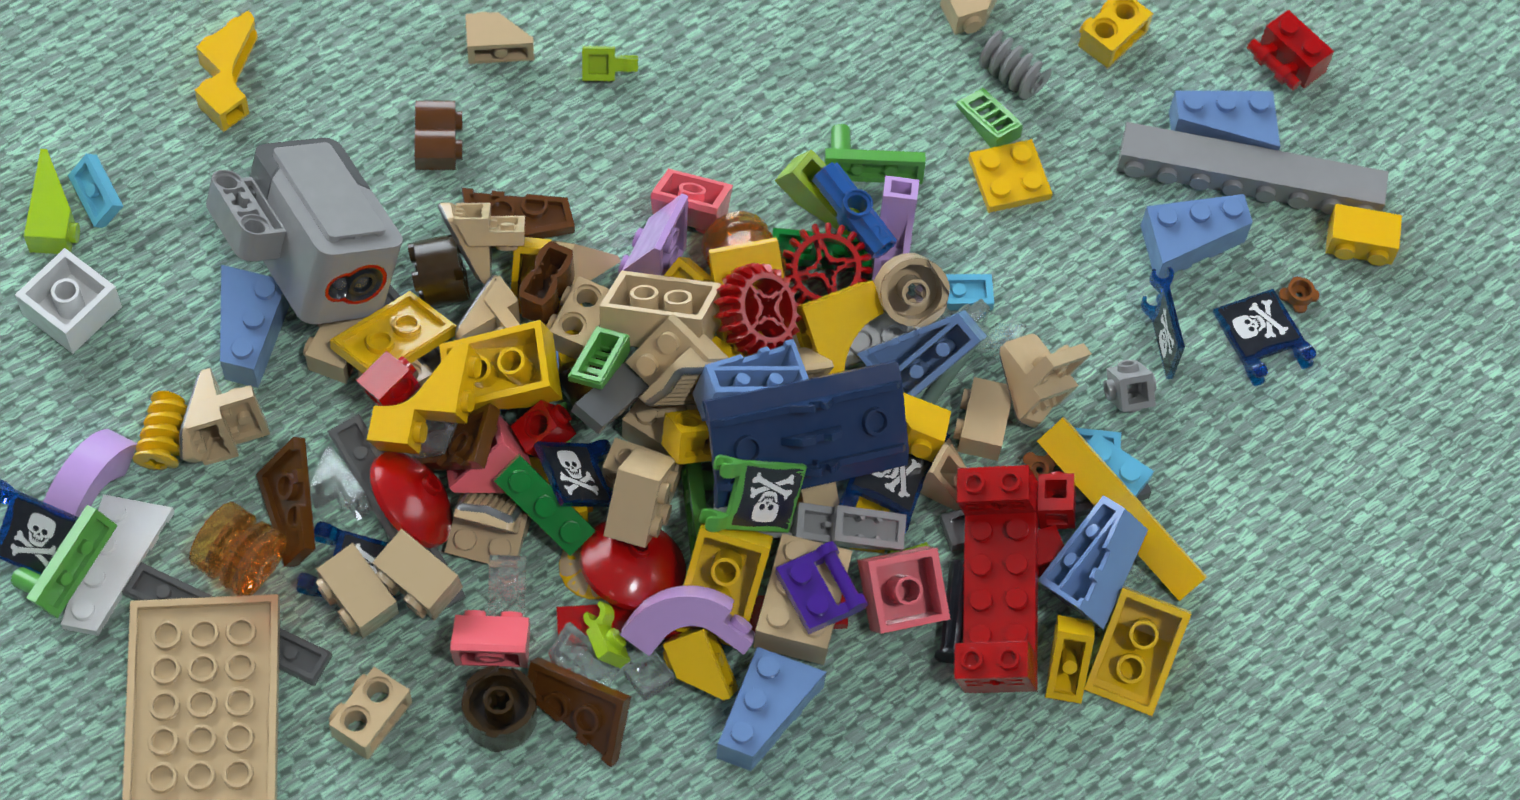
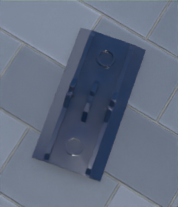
(830, 423)

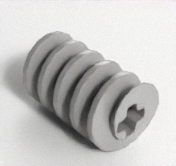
(1012, 67)

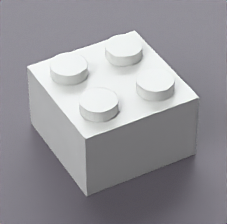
(68, 300)

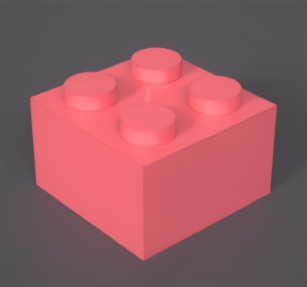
(903, 589)

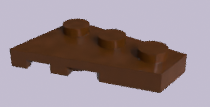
(543, 214)
(469, 443)
(288, 499)
(584, 705)

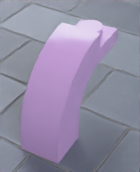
(898, 214)
(89, 470)
(686, 607)

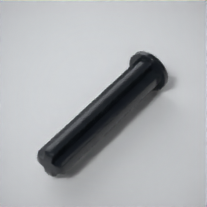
(953, 628)

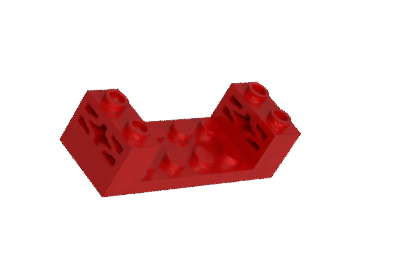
(999, 580)

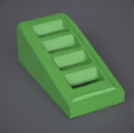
(1012, 126)
(601, 340)

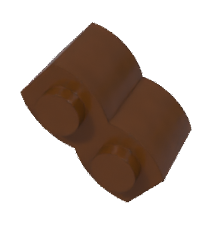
(436, 135)
(547, 282)

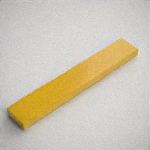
(1097, 479)

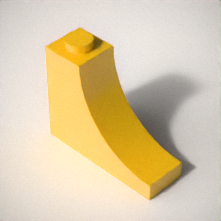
(836, 319)

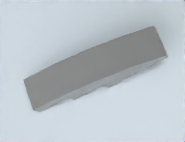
(847, 526)

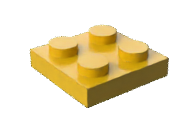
(1010, 176)

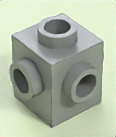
(1130, 386)

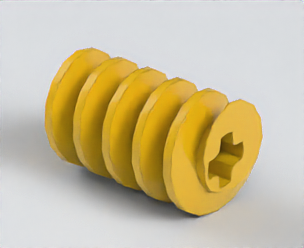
(161, 432)

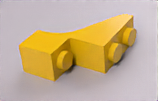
(224, 58)
(443, 397)

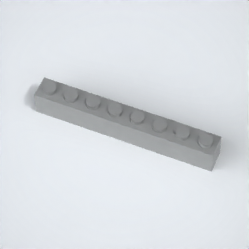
(1249, 170)

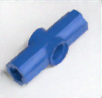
(843, 195)

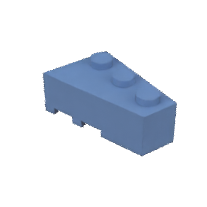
(1193, 230)
(250, 323)
(927, 350)

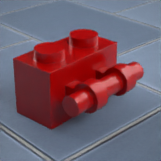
(1291, 51)

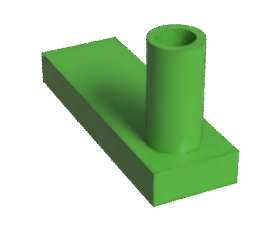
(872, 164)
(694, 484)
(68, 565)

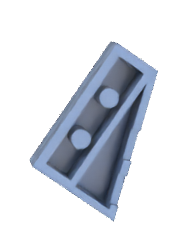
(1227, 116)
(749, 373)
(1096, 561)
(766, 705)

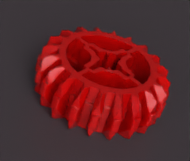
(818, 240)
(749, 310)

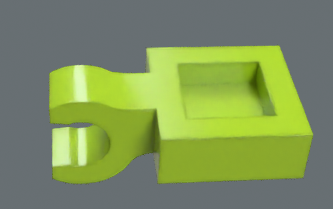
(601, 63)
(604, 639)

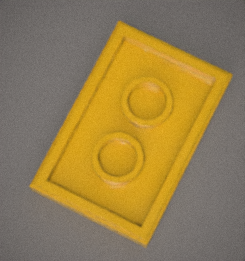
(402, 328)

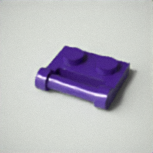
(810, 593)

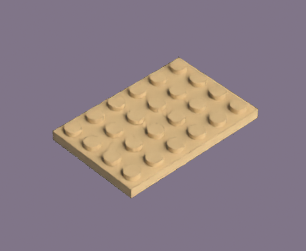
(202, 699)

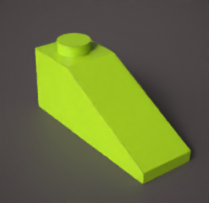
(799, 185)
(49, 218)

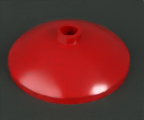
(412, 498)
(627, 575)

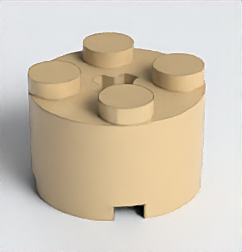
(931, 289)

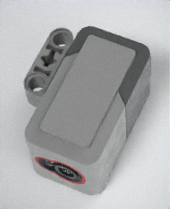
(311, 226)

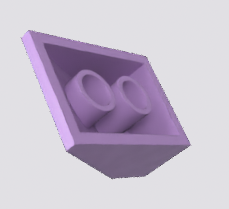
(660, 240)

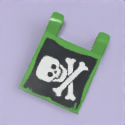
(761, 495)

